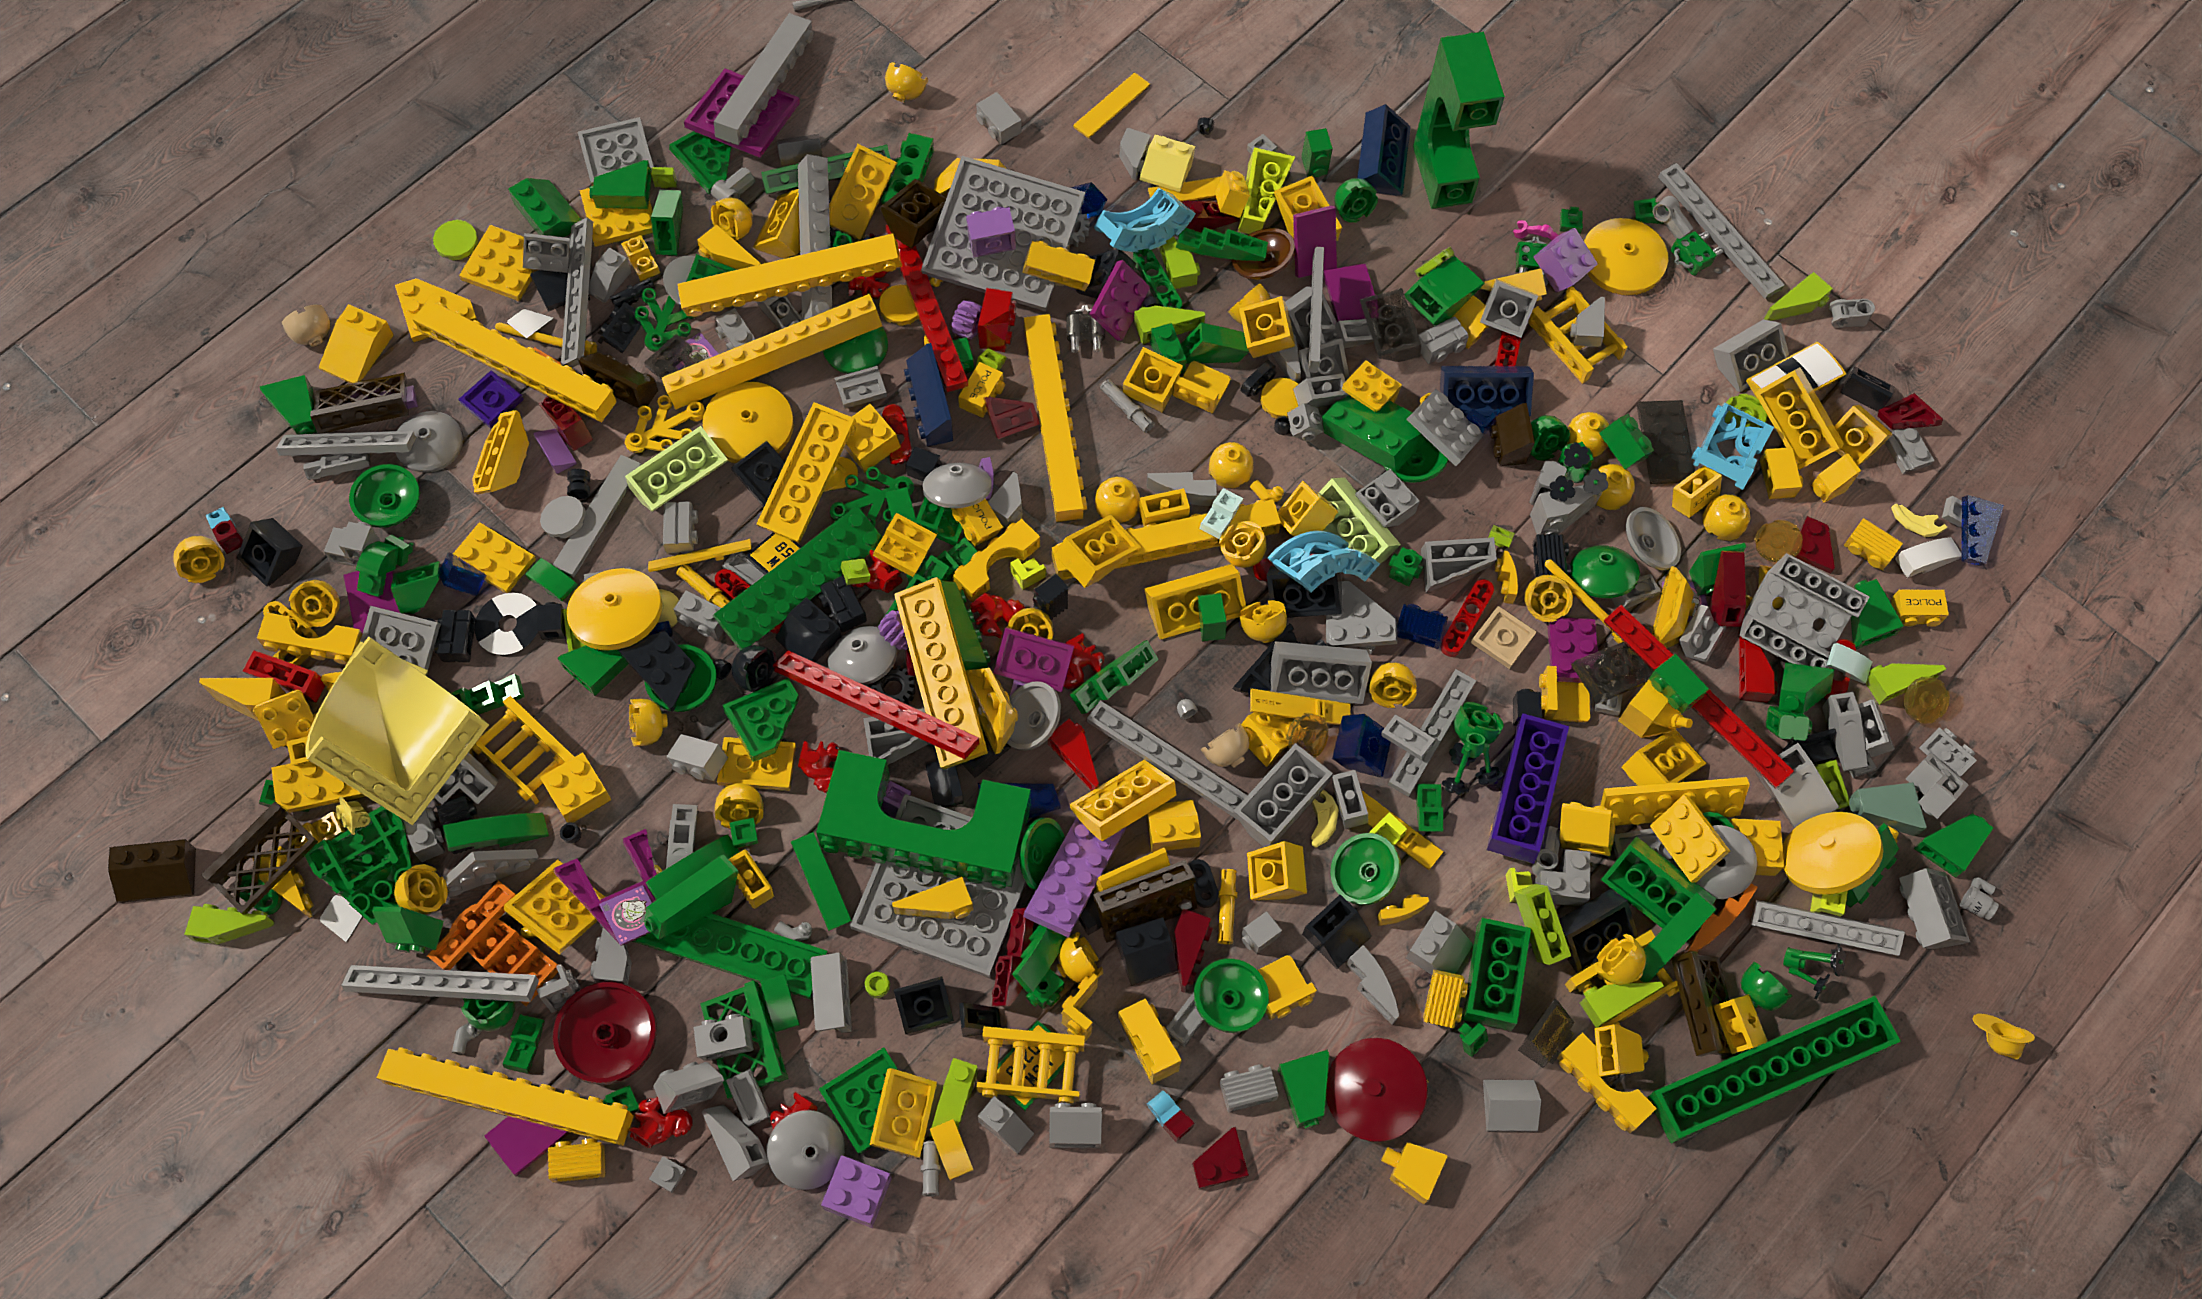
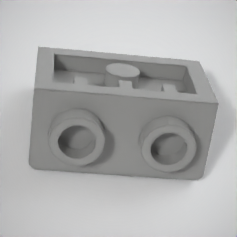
(1701, 635)
(1948, 751)
(557, 992)

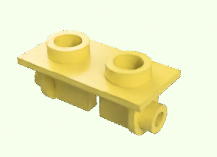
(352, 815)

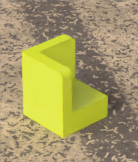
(1028, 572)
(1390, 829)
(1517, 881)
(1829, 903)

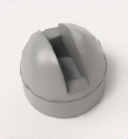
(1186, 709)

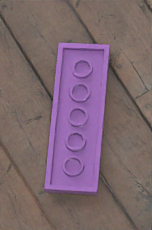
(1071, 879)

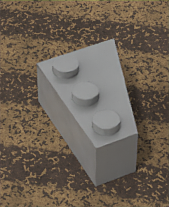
(1455, 559)
(890, 742)

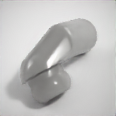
(798, 933)

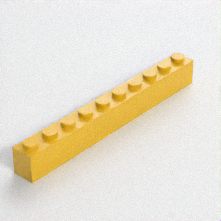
(789, 275)
(772, 351)
(515, 360)
(1053, 418)
(1184, 535)
(505, 1096)

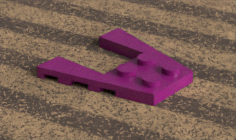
(578, 883)

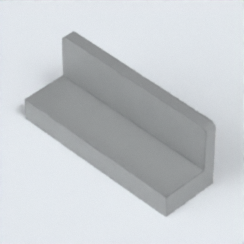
(831, 993)

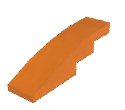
(1718, 923)

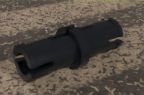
(631, 293)

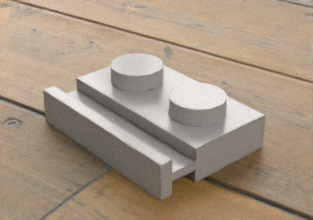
(860, 387)
(1908, 450)

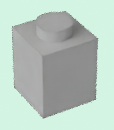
(1260, 933)

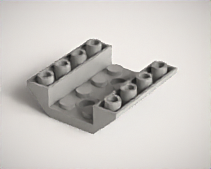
(1806, 597)

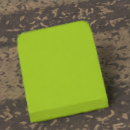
(991, 359)

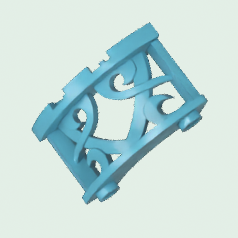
(1132, 229)
(1754, 436)
(1329, 557)

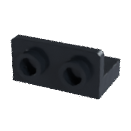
(621, 328)

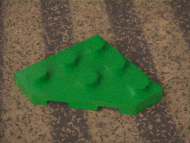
(703, 158)
(763, 717)
(856, 1097)

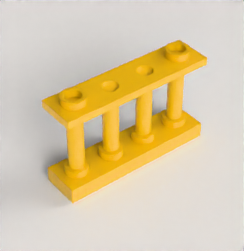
(1562, 347)
(530, 727)
(1583, 982)
(1021, 1041)

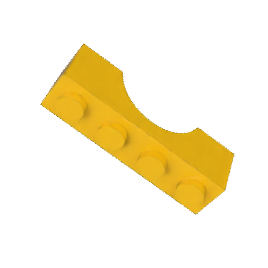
(1016, 542)
(280, 633)
(1626, 1107)

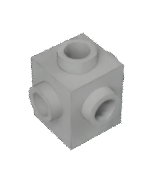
(1305, 422)

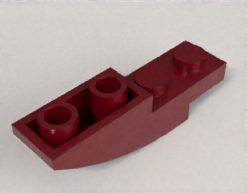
(1006, 986)

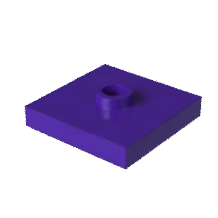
(490, 398)

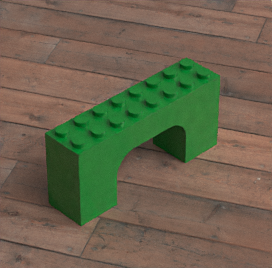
(1460, 96)
(978, 851)

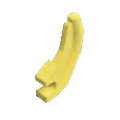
(1919, 524)
(1327, 818)

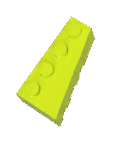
(1265, 174)

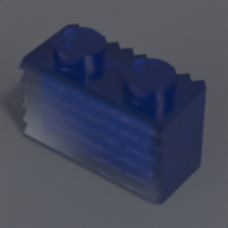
(1421, 625)

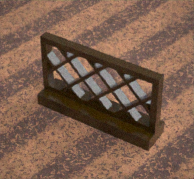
(367, 410)
(248, 846)
(1145, 891)
(1697, 998)

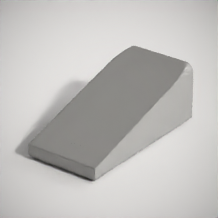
(1644, 590)

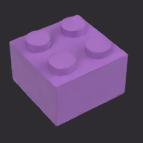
(991, 231)
(1565, 260)
(856, 1191)

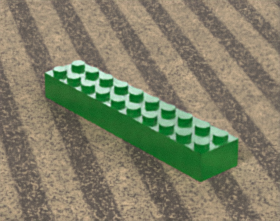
(1773, 1069)

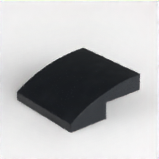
(551, 287)

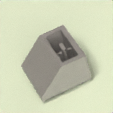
(546, 253)
(1388, 499)
(1075, 1126)

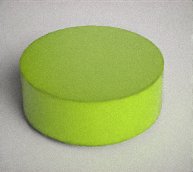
(877, 984)

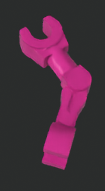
(1544, 231)

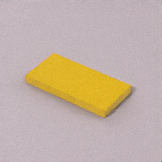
(860, 191)

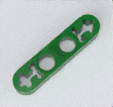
(1158, 280)

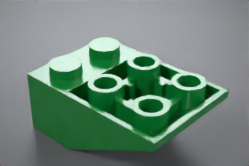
(1443, 291)

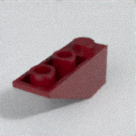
(1208, 215)
(566, 422)
(1729, 591)
(1188, 939)

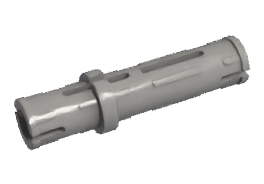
(1133, 411)

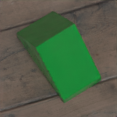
(1212, 617)

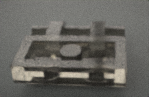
(670, 355)

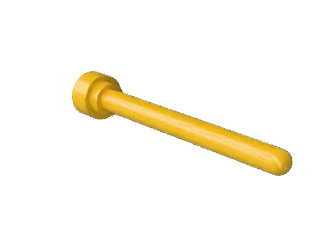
(590, 347)
(1580, 594)

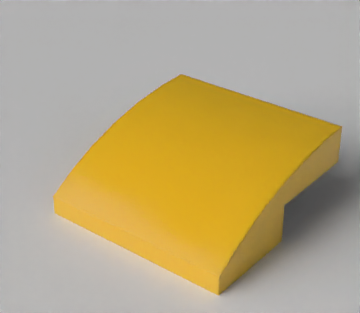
(904, 545)

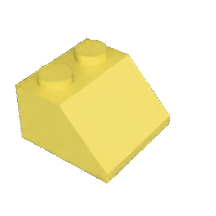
(1167, 163)

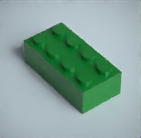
(1496, 974)

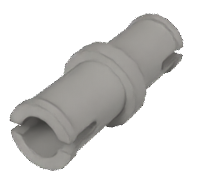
(930, 1169)

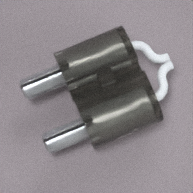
(1083, 327)

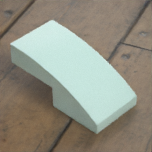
(1221, 513)
(1849, 662)

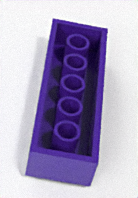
(1528, 788)

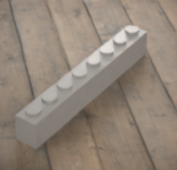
(763, 79)
(814, 226)

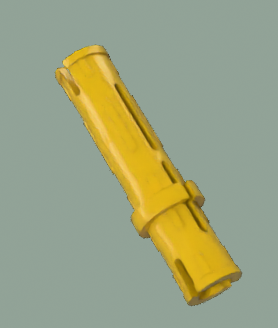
(697, 582)
(1227, 904)

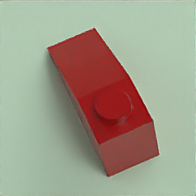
(1755, 673)
(287, 675)
(1072, 747)

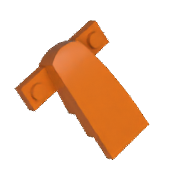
(492, 941)

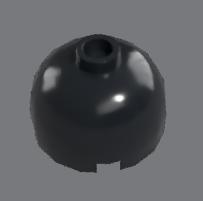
(754, 667)

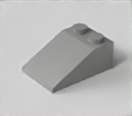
(1554, 516)

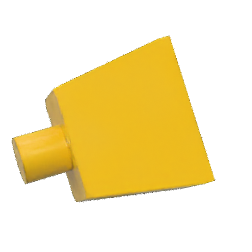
(1619, 1051)
(1415, 1169)

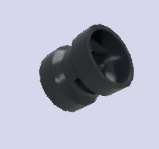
(578, 483)

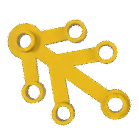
(661, 427)

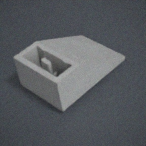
(1803, 792)

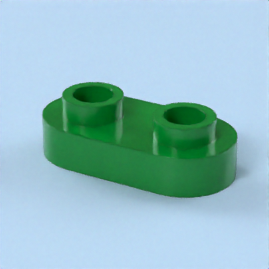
(261, 905)

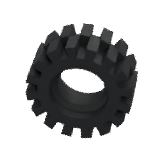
(902, 677)

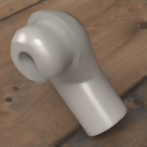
(464, 1035)

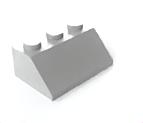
(1751, 352)
(1933, 909)

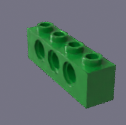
(912, 163)

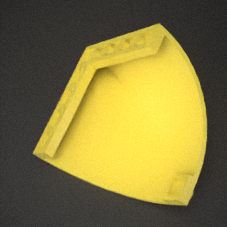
(391, 731)

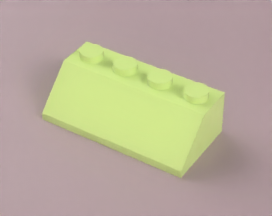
(675, 469)
(1356, 522)

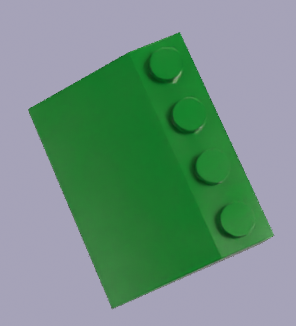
(1378, 435)

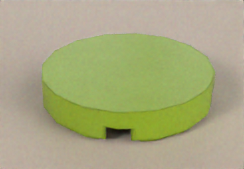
(455, 239)
(1434, 262)
(1749, 405)

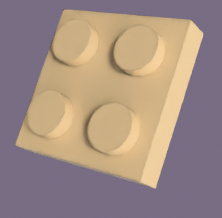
(1503, 637)

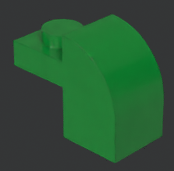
(373, 565)

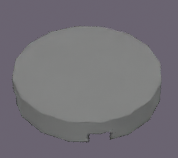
(563, 517)

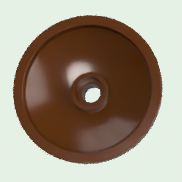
(1278, 255)

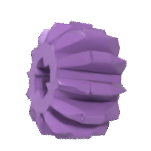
(966, 319)
(892, 630)

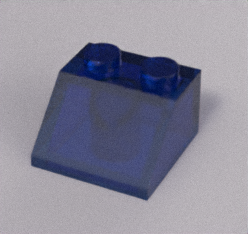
(1361, 745)

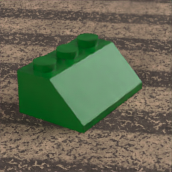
(544, 207)
(1890, 848)

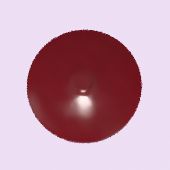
(604, 1033)
(1376, 1089)

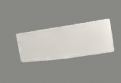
(1928, 556)

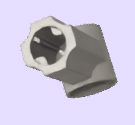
(734, 185)
(1673, 217)
(1548, 850)

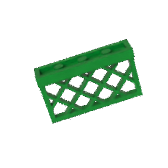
(761, 1026)

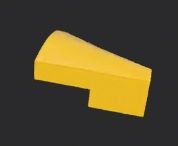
(1469, 318)

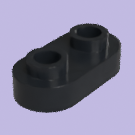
(1254, 382)
(1204, 884)

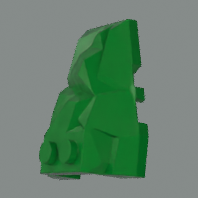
(365, 864)

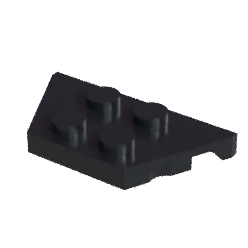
(661, 666)
(1259, 674)

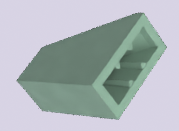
(1891, 805)

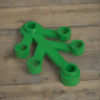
(663, 318)
(874, 496)

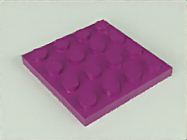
(761, 133)

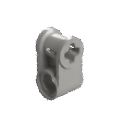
(1848, 312)

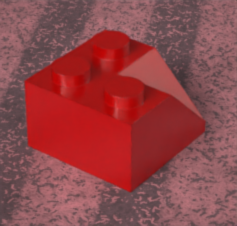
(996, 320)

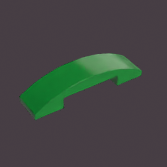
(690, 865)

